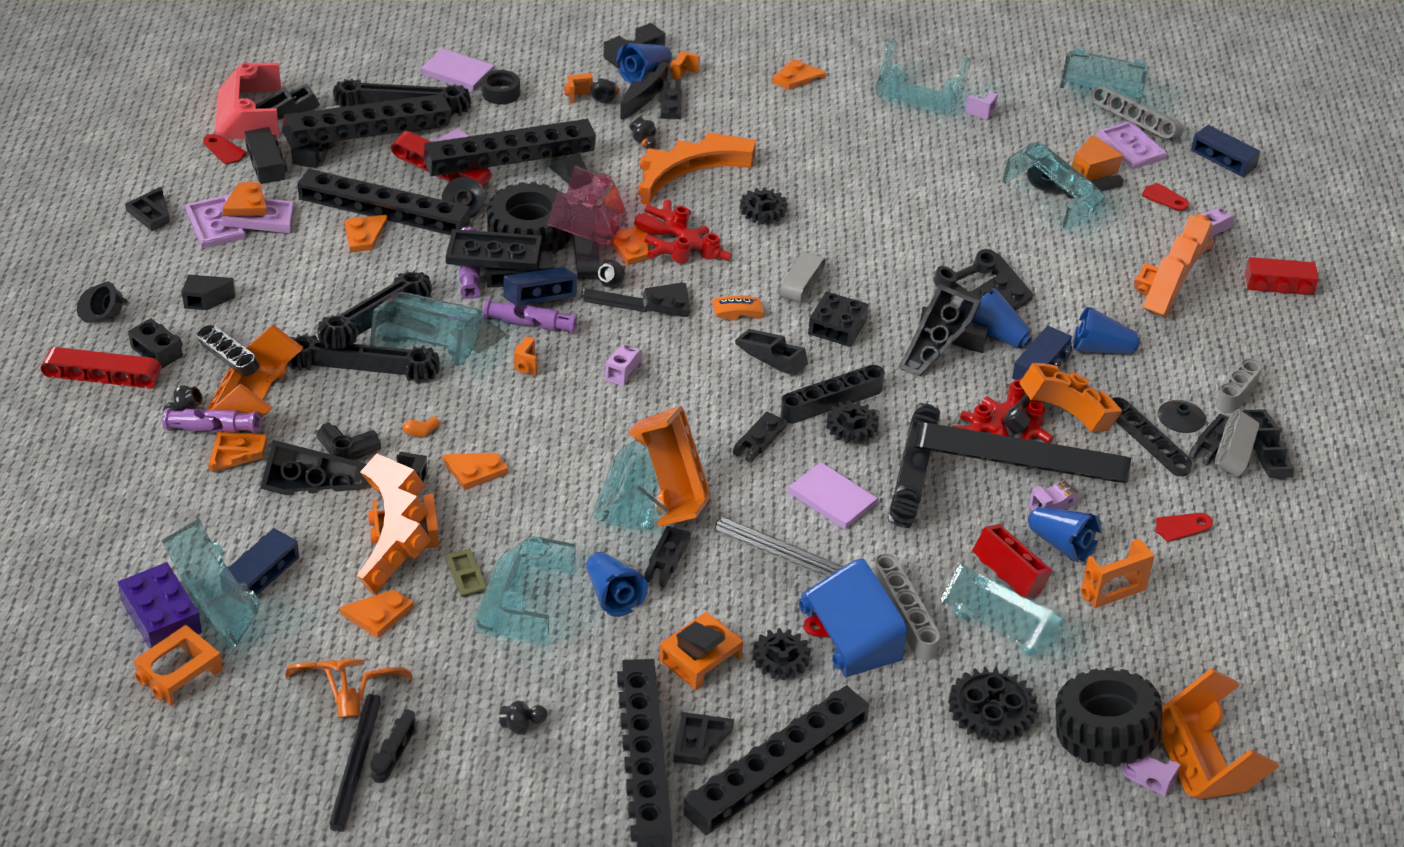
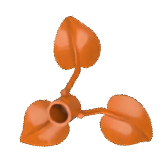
(347, 699)

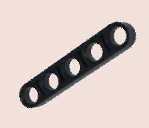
(228, 350)
(1160, 441)

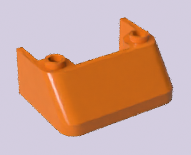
(246, 393)
(675, 464)
(1189, 741)

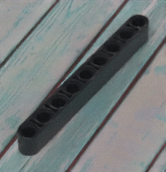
(1022, 452)

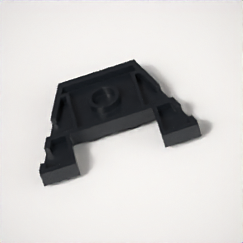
(1005, 282)

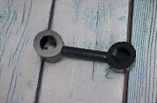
(983, 263)
(1017, 417)

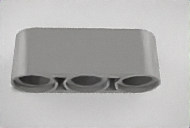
(802, 276)
(1238, 385)
(1237, 443)

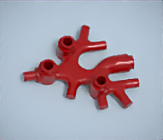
(676, 224)
(990, 415)

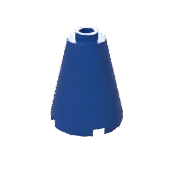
(639, 58)
(1002, 320)
(1103, 334)
(1066, 530)
(616, 584)

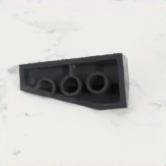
(940, 326)

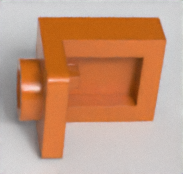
(684, 62)
(577, 85)
(1145, 279)
(524, 356)

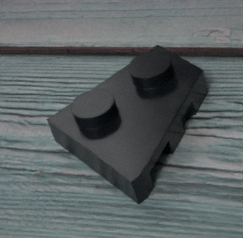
(150, 209)
(667, 299)
(700, 736)

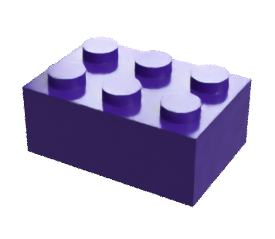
(158, 604)

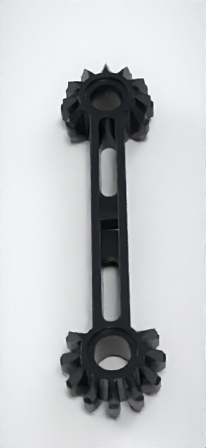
(354, 92)
(344, 329)
(414, 363)
(912, 471)

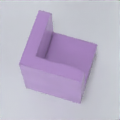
(980, 107)

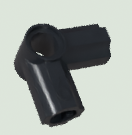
(347, 446)

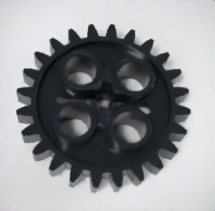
(992, 704)

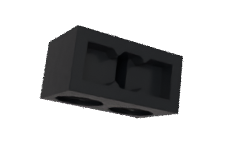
(155, 342)

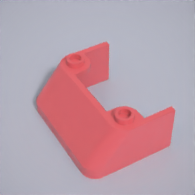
(241, 115)

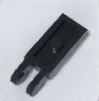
(671, 101)
(760, 436)
(1210, 439)
(667, 554)
(392, 748)

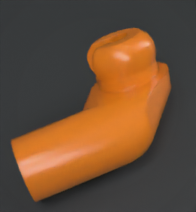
(420, 428)

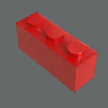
(1281, 276)
(1012, 561)

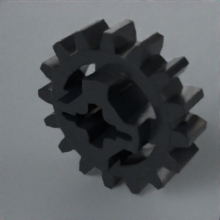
(763, 205)
(852, 422)
(781, 654)

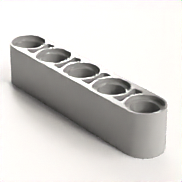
(1145, 114)
(920, 628)

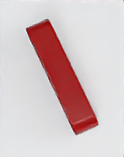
(410, 148)
(102, 367)

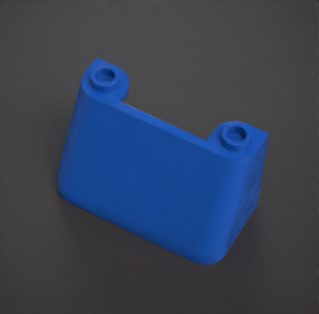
(857, 618)

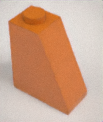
(1097, 159)

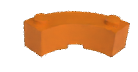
(1071, 393)

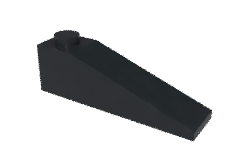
(304, 469)

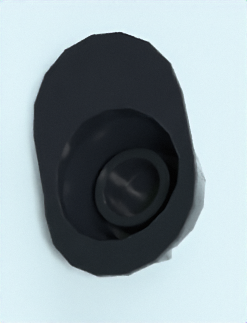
(100, 302)

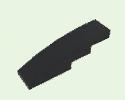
(643, 92)
(1269, 447)

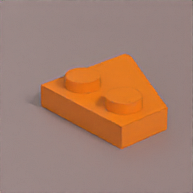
(797, 74)
(245, 200)
(364, 232)
(631, 245)
(236, 449)
(474, 468)
(378, 612)

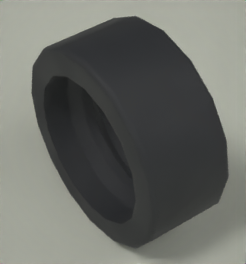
(503, 95)

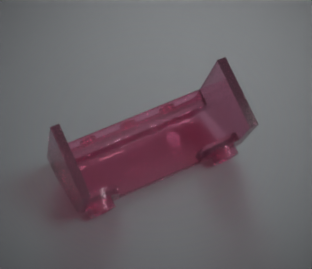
(589, 207)

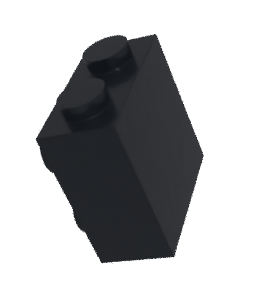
(838, 319)

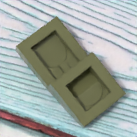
(465, 572)

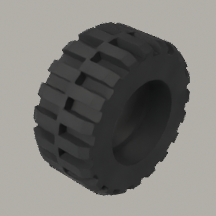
(526, 211)
(1113, 740)

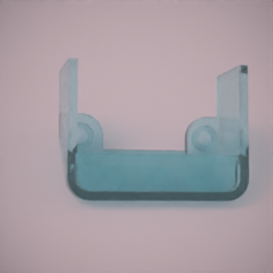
(1105, 71)
(894, 89)
(1088, 195)
(428, 322)
(628, 491)
(210, 583)
(502, 609)
(1002, 610)

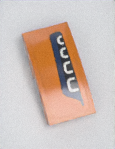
(733, 306)

